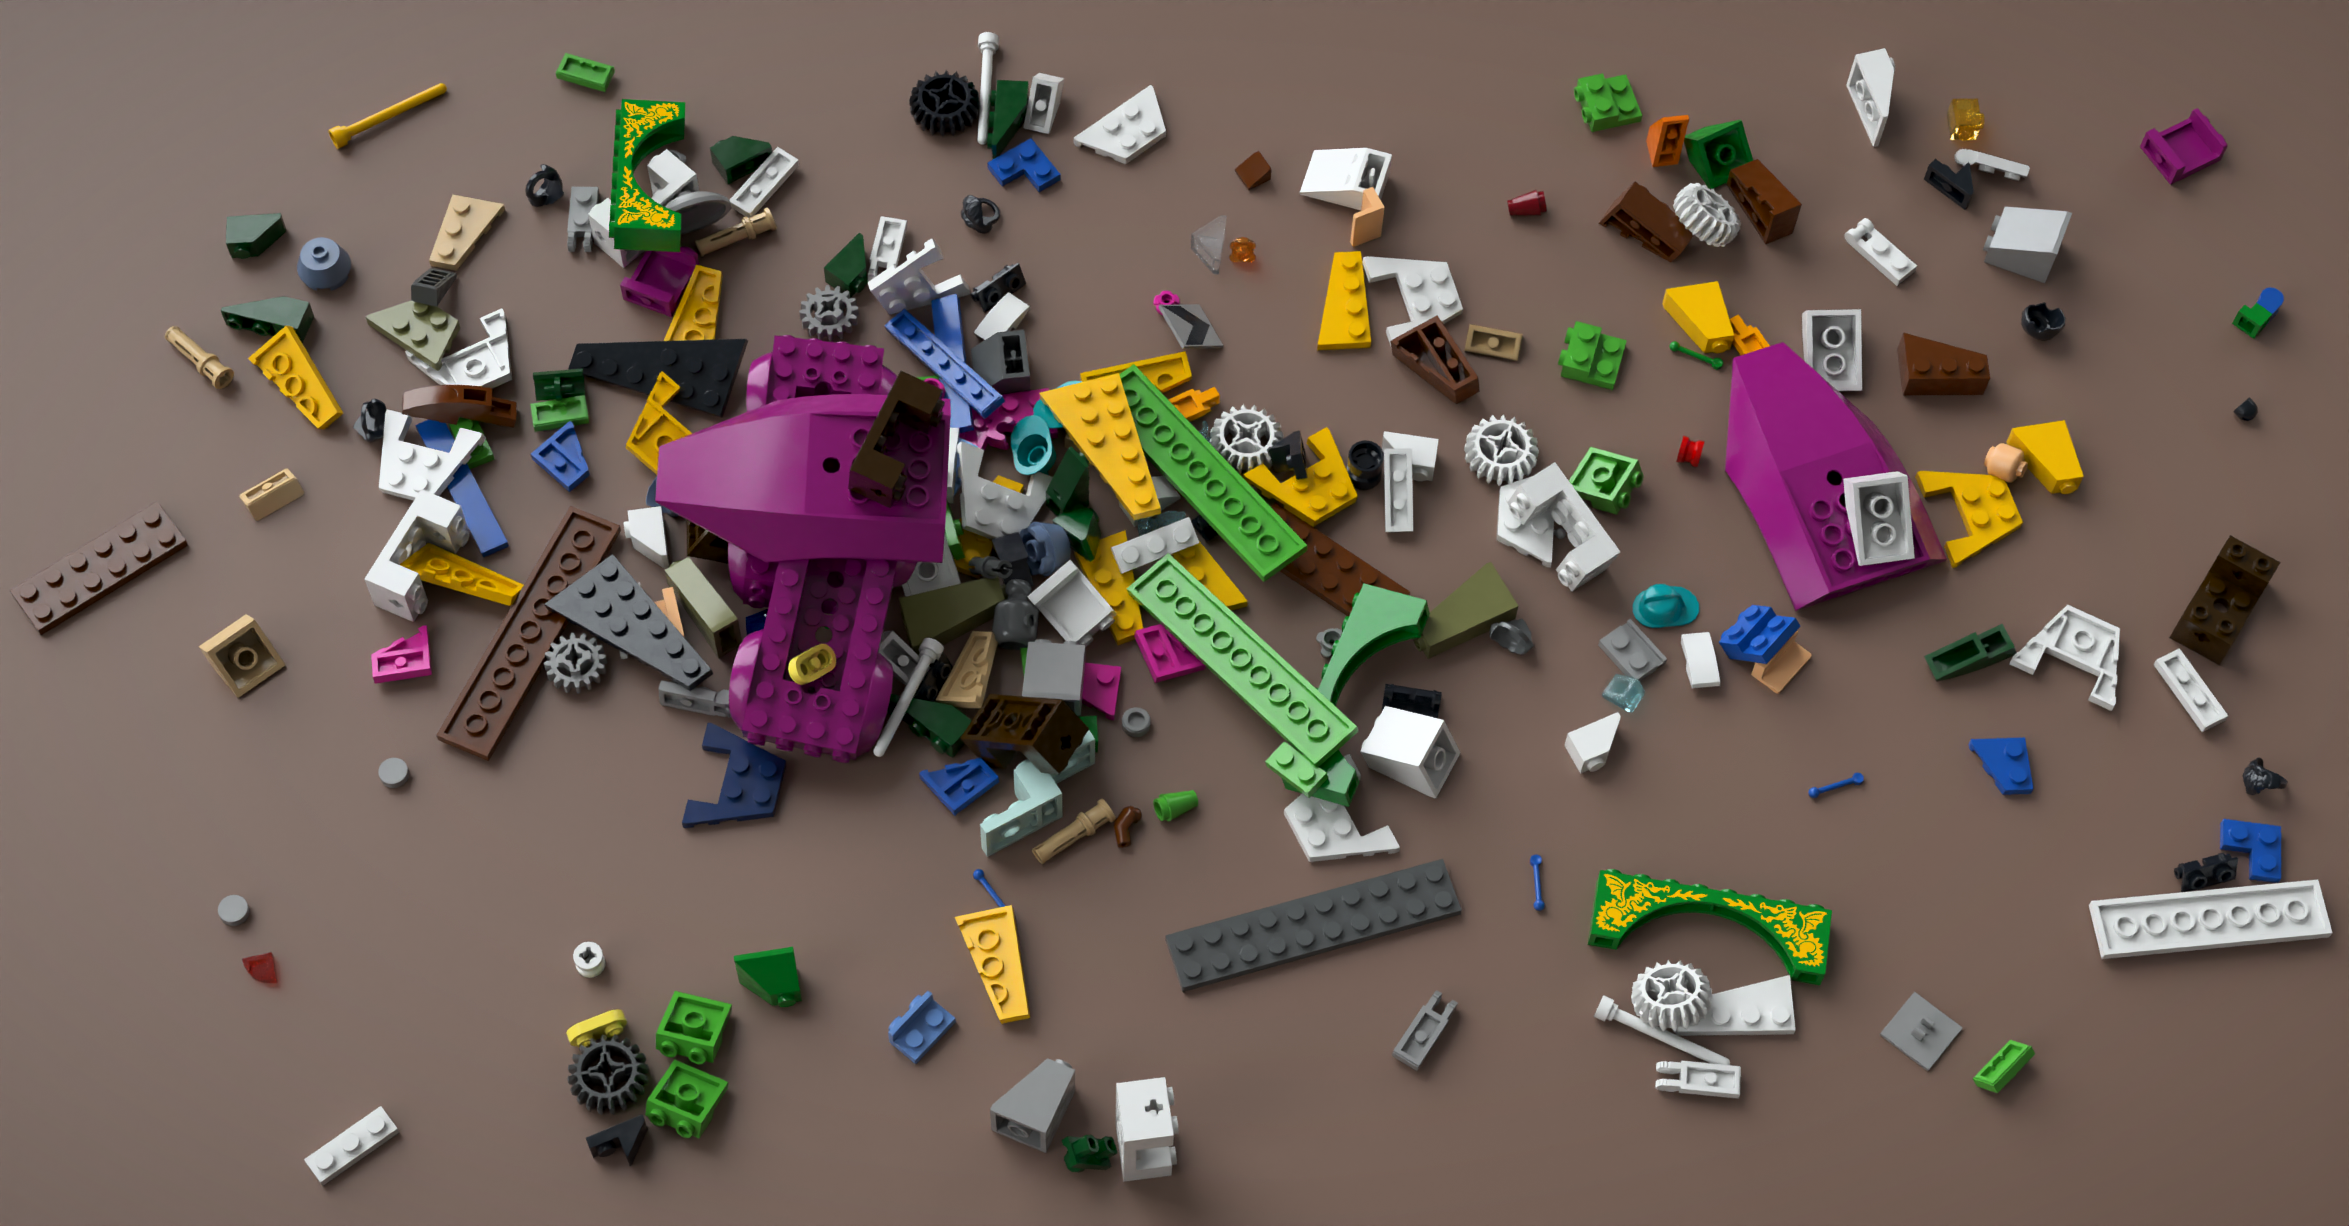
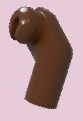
(1123, 822)

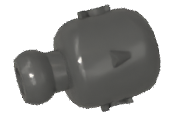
(1016, 617)

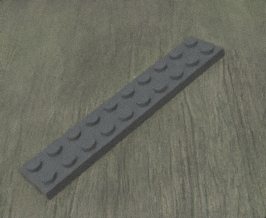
(1312, 925)

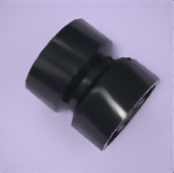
(1365, 464)

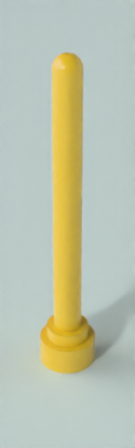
(341, 135)

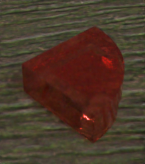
(261, 967)

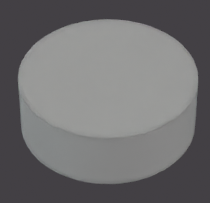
(1136, 722)
(393, 772)
(233, 910)

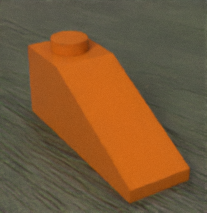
(1666, 140)

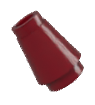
(1528, 204)

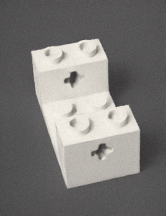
(667, 180)
(429, 521)
(1593, 545)
(1145, 1128)

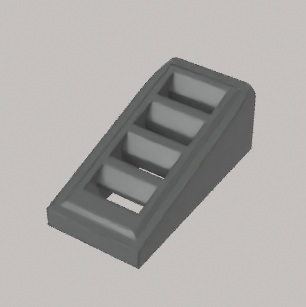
(432, 286)

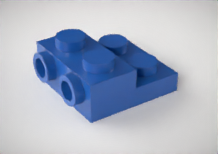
(1757, 635)

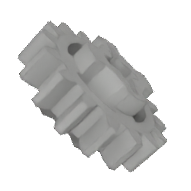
(829, 313)
(588, 666)

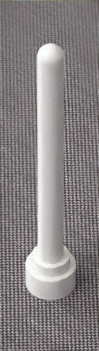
(988, 45)
(929, 651)
(1609, 1011)

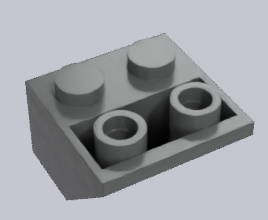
(1003, 362)

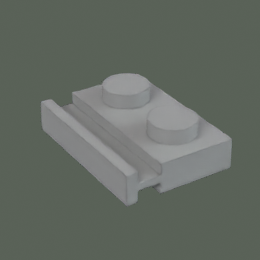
(1632, 651)

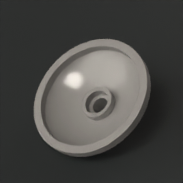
(699, 209)

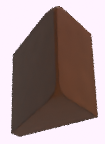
(1254, 171)

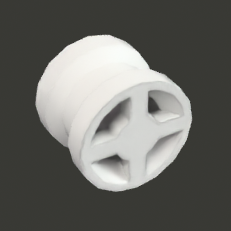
(593, 964)

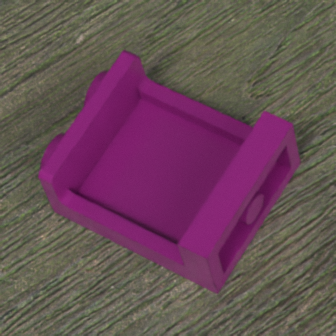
(2184, 147)
(660, 280)

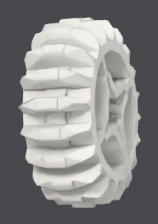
(1706, 214)
(1247, 429)
(1490, 439)
(1670, 989)

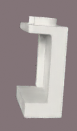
(1073, 605)

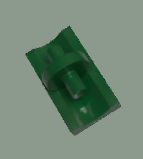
(559, 384)
(1088, 1152)

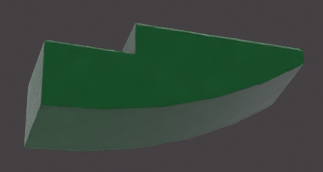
(1971, 653)

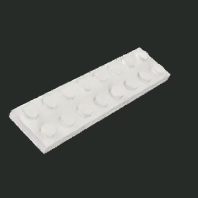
(2210, 919)

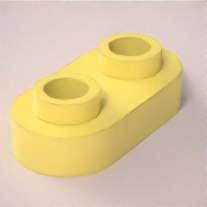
(812, 664)
(605, 1023)

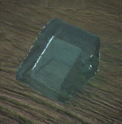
(1624, 692)

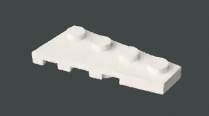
(1748, 1010)

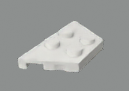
(1126, 129)
(1531, 538)

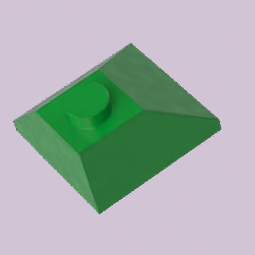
(1718, 150)
(770, 975)

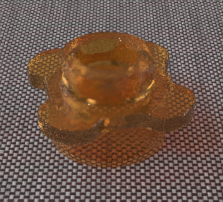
(1242, 250)

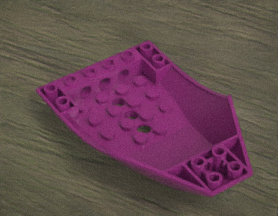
(1780, 446)
(767, 491)

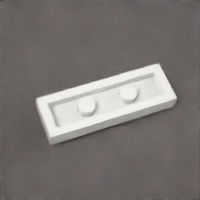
(764, 182)
(1398, 490)
(1154, 545)
(2190, 690)
(351, 1145)

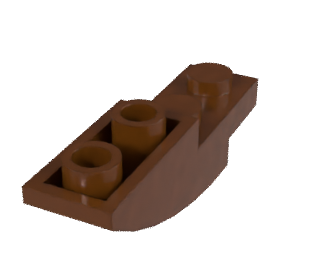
(450, 402)

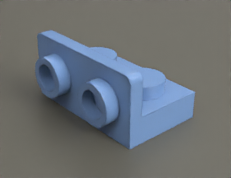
(920, 1027)

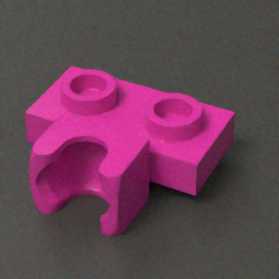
(990, 430)

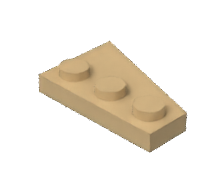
(461, 229)
(971, 672)

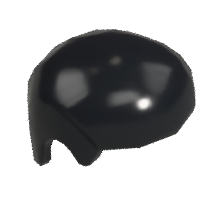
(2042, 322)

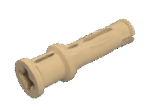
(747, 228)
(206, 363)
(1085, 824)

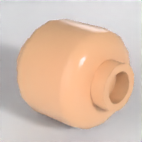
(2005, 462)

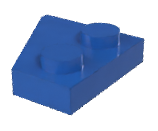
(563, 458)
(2006, 762)
(960, 783)

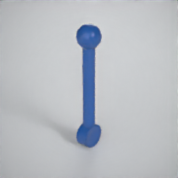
(1856, 779)
(1535, 861)
(979, 875)

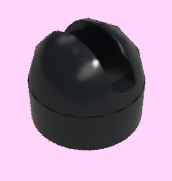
(2247, 410)

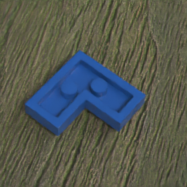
(1025, 160)
(2261, 843)

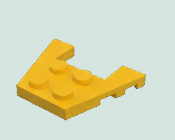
(655, 424)
(1315, 497)
(1983, 506)

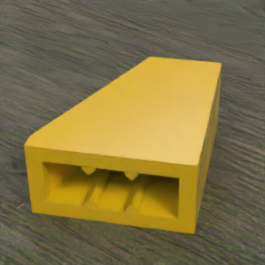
(1701, 314)
(2049, 455)

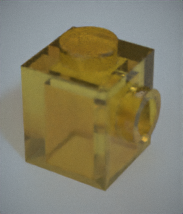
(1964, 119)

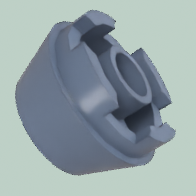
(323, 264)
(1046, 547)

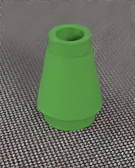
(1174, 804)

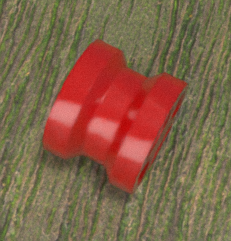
(1690, 451)

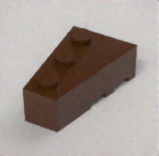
(1764, 200)
(1649, 221)
(1437, 360)
(1940, 368)

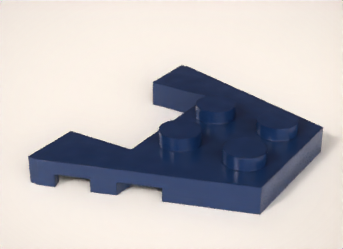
(749, 784)

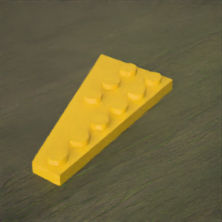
(1105, 432)

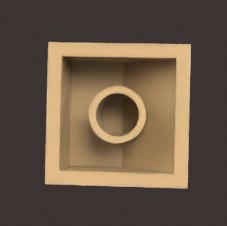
(242, 655)

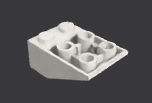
(1344, 173)

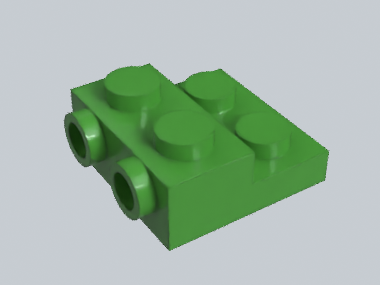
(1607, 102)
(1591, 356)
(1607, 479)
(692, 1027)
(685, 1099)

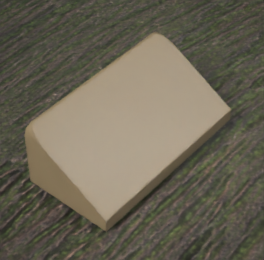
(1493, 342)
(272, 494)

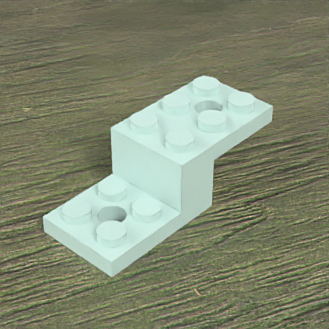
(1037, 802)

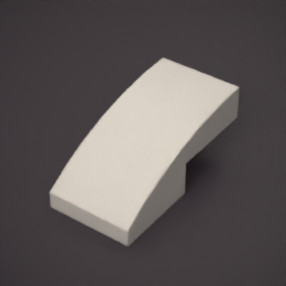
(1003, 316)
(1700, 659)

